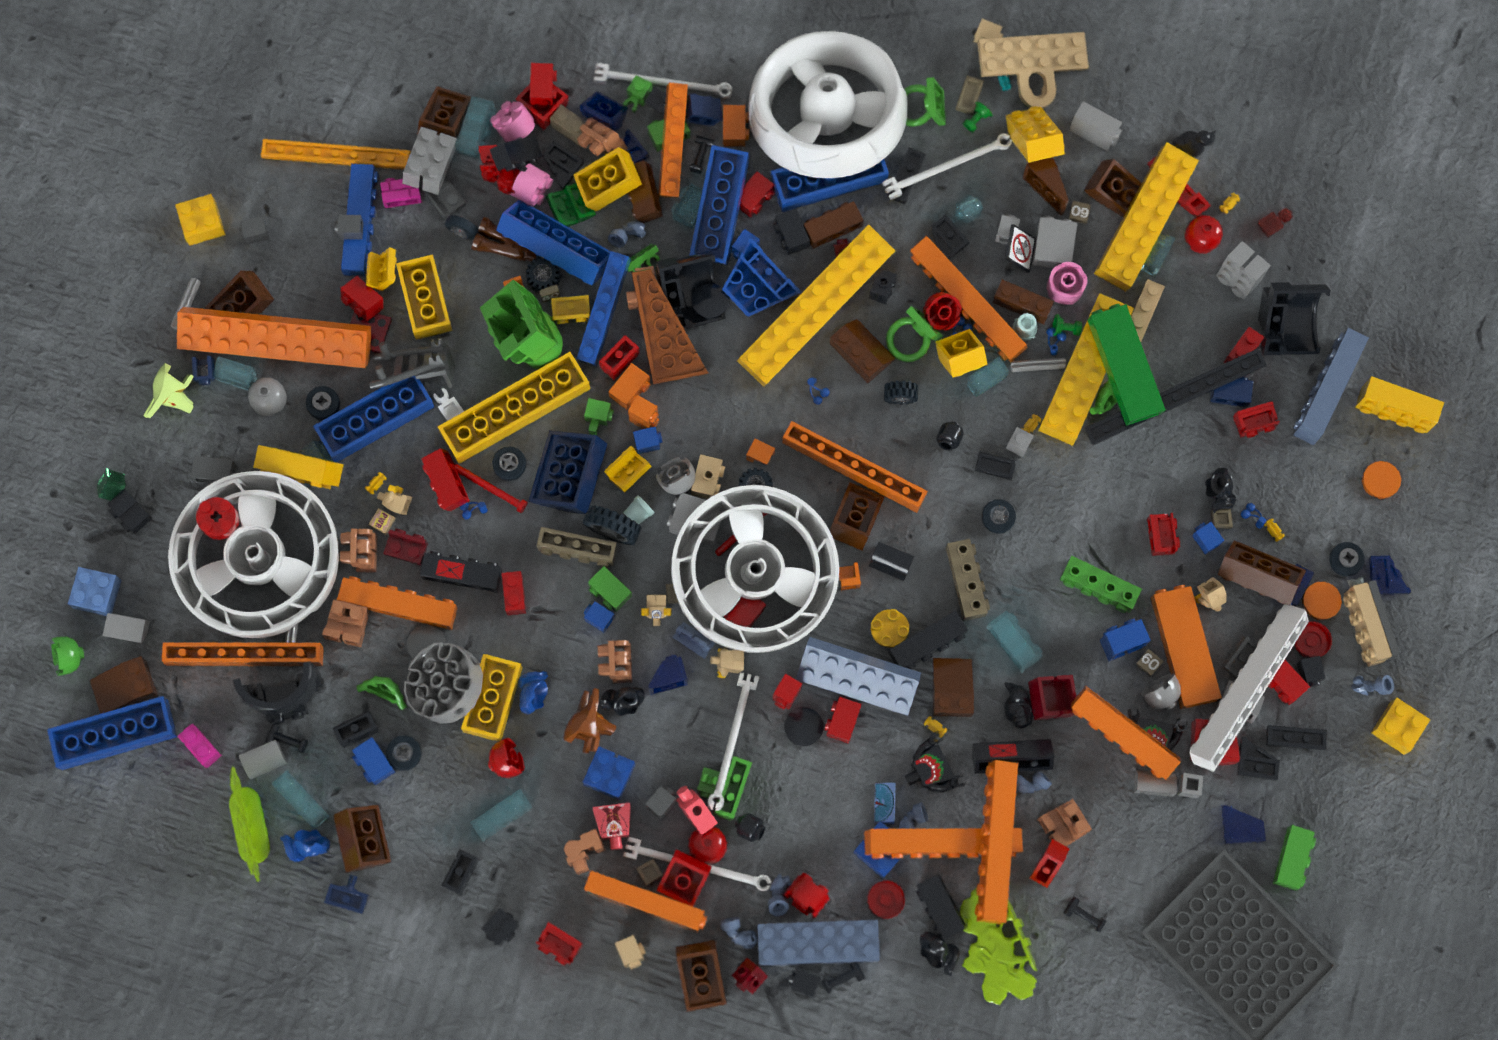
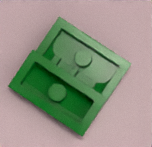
(569, 206)

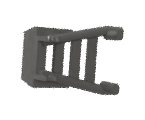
(431, 367)

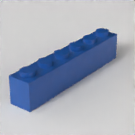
(360, 202)
(603, 309)

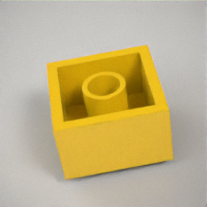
(200, 219)
(961, 353)
(1400, 726)

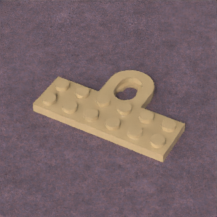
(1033, 56)

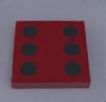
(379, 328)

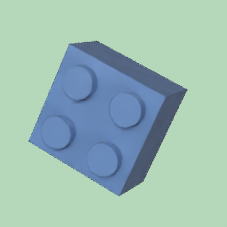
(94, 591)

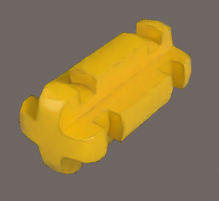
(1229, 203)
(1032, 423)
(375, 483)
(1274, 530)
(935, 726)

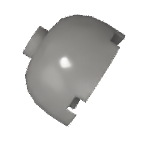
(267, 396)
(676, 476)
(1163, 693)

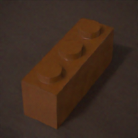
(645, 197)
(833, 224)
(1022, 301)

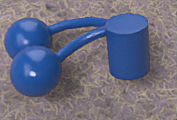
(962, 322)
(1061, 337)
(823, 392)
(467, 514)
(1246, 514)

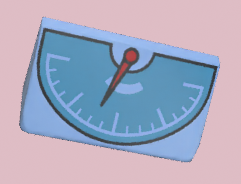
(884, 803)

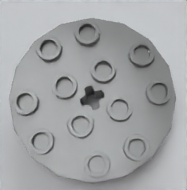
(443, 682)

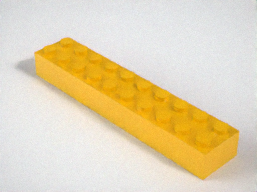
(816, 305)

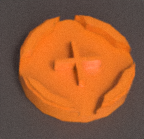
(1381, 480)
(1321, 600)

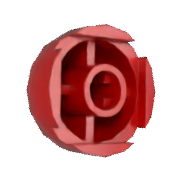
(1203, 234)
(942, 311)
(505, 760)
(708, 847)

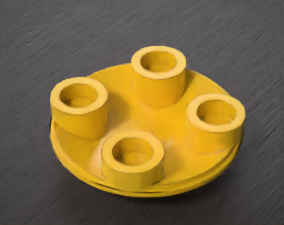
(889, 628)

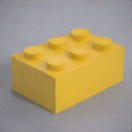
(607, 179)

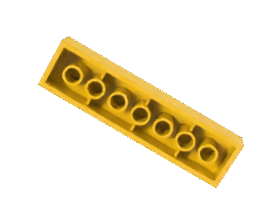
(1146, 217)
(1077, 384)
(514, 407)

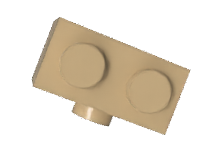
(707, 477)
(630, 952)

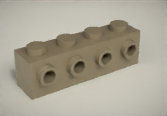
(576, 546)
(967, 580)

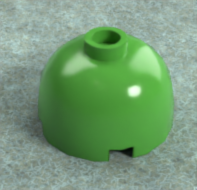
(66, 654)

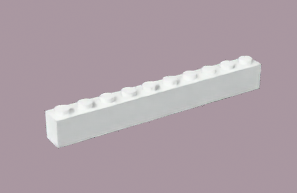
(1248, 687)

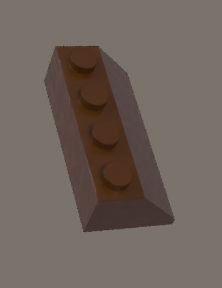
(1261, 572)

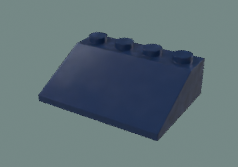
(568, 471)

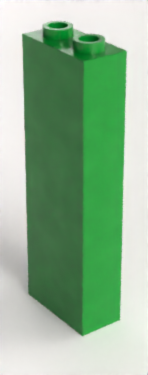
(1126, 364)

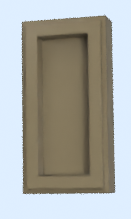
(969, 95)

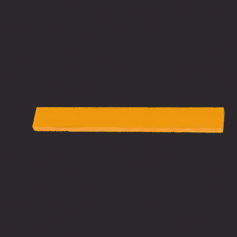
(334, 154)

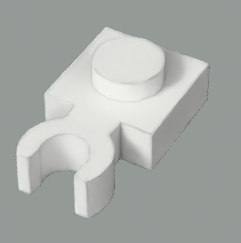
(449, 407)

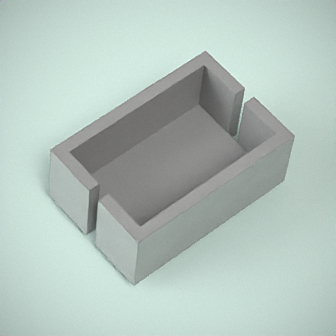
(429, 159)
(1242, 279)

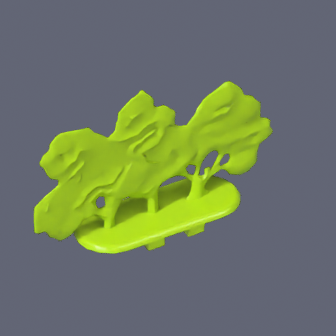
(248, 824)
(995, 955)

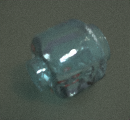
(968, 209)

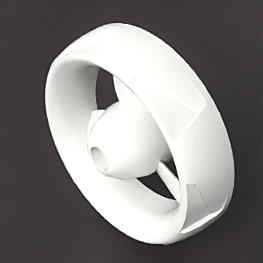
(829, 105)
(255, 555)
(798, 586)

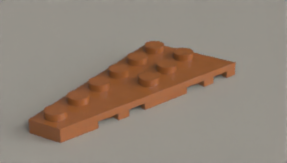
(666, 342)

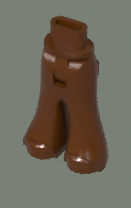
(507, 246)

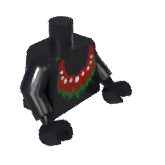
(1161, 731)
(932, 768)

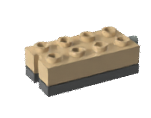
(1370, 622)

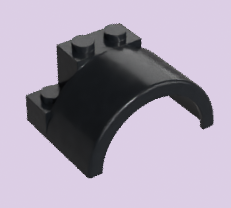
(679, 281)
(1290, 318)
(282, 700)

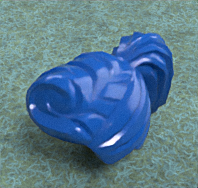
(532, 691)
(305, 845)

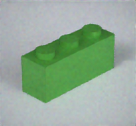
(733, 787)
(1294, 858)

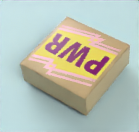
(382, 521)

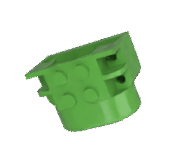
(522, 327)

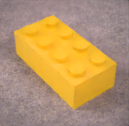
(1035, 134)
(424, 297)
(1399, 405)
(298, 467)
(495, 700)

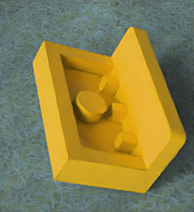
(381, 269)
(570, 308)
(627, 469)

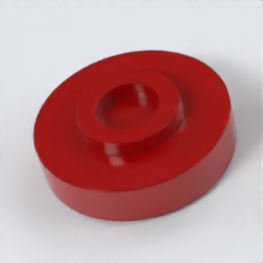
(1314, 640)
(886, 899)

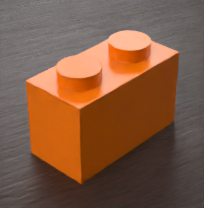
(734, 125)
(629, 385)
(643, 413)

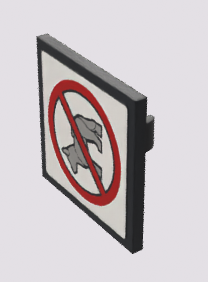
(1020, 248)

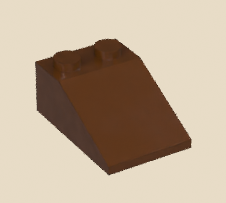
(445, 112)
(1047, 182)
(1113, 186)
(243, 295)
(856, 516)
(123, 685)
(953, 687)
(700, 975)

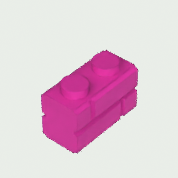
(398, 194)
(199, 745)

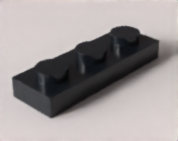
(910, 166)
(1296, 737)

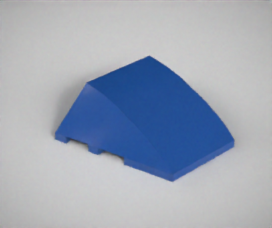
(757, 281)

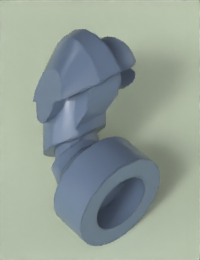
(619, 237)
(1383, 685)
(1039, 782)
(917, 814)
(778, 903)
(744, 938)

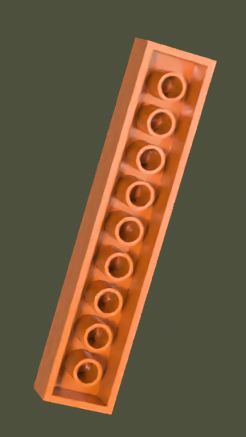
(273, 337)

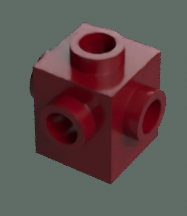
(749, 976)

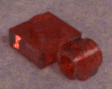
(1272, 224)

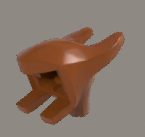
(588, 723)

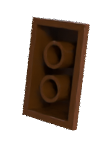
(861, 350)
(361, 838)

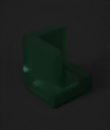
(110, 484)

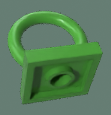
(933, 102)
(921, 326)

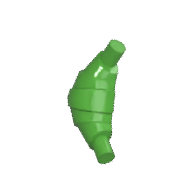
(1105, 399)
(384, 688)

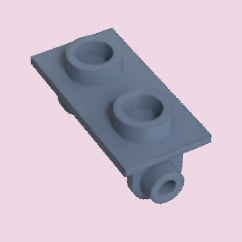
(693, 640)

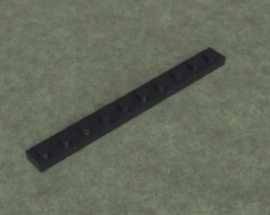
(1183, 393)

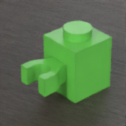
(638, 92)
(597, 413)
(707, 782)

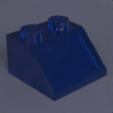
(604, 110)
(669, 675)

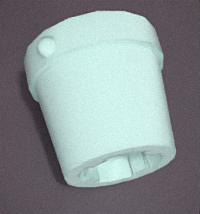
(1025, 326)
(638, 510)

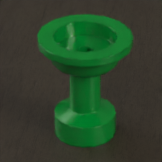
(981, 112)
(1059, 325)

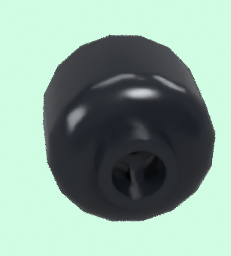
(949, 436)
(750, 827)

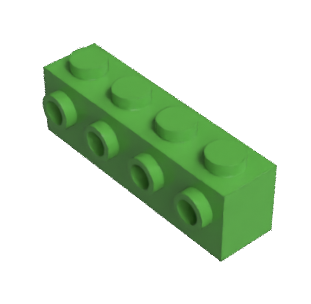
(1100, 584)

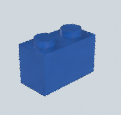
(373, 761)

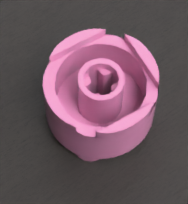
(513, 121)
(531, 185)
(1064, 293)

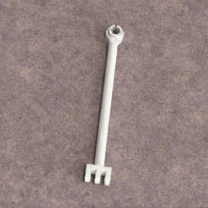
(604, 73)
(897, 186)
(746, 686)
(637, 849)

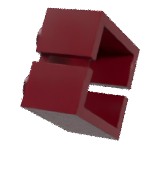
(1054, 698)

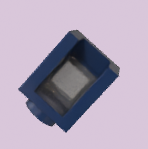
(203, 370)

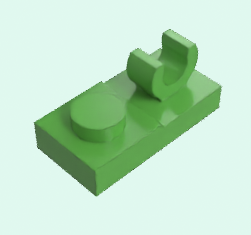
(643, 255)

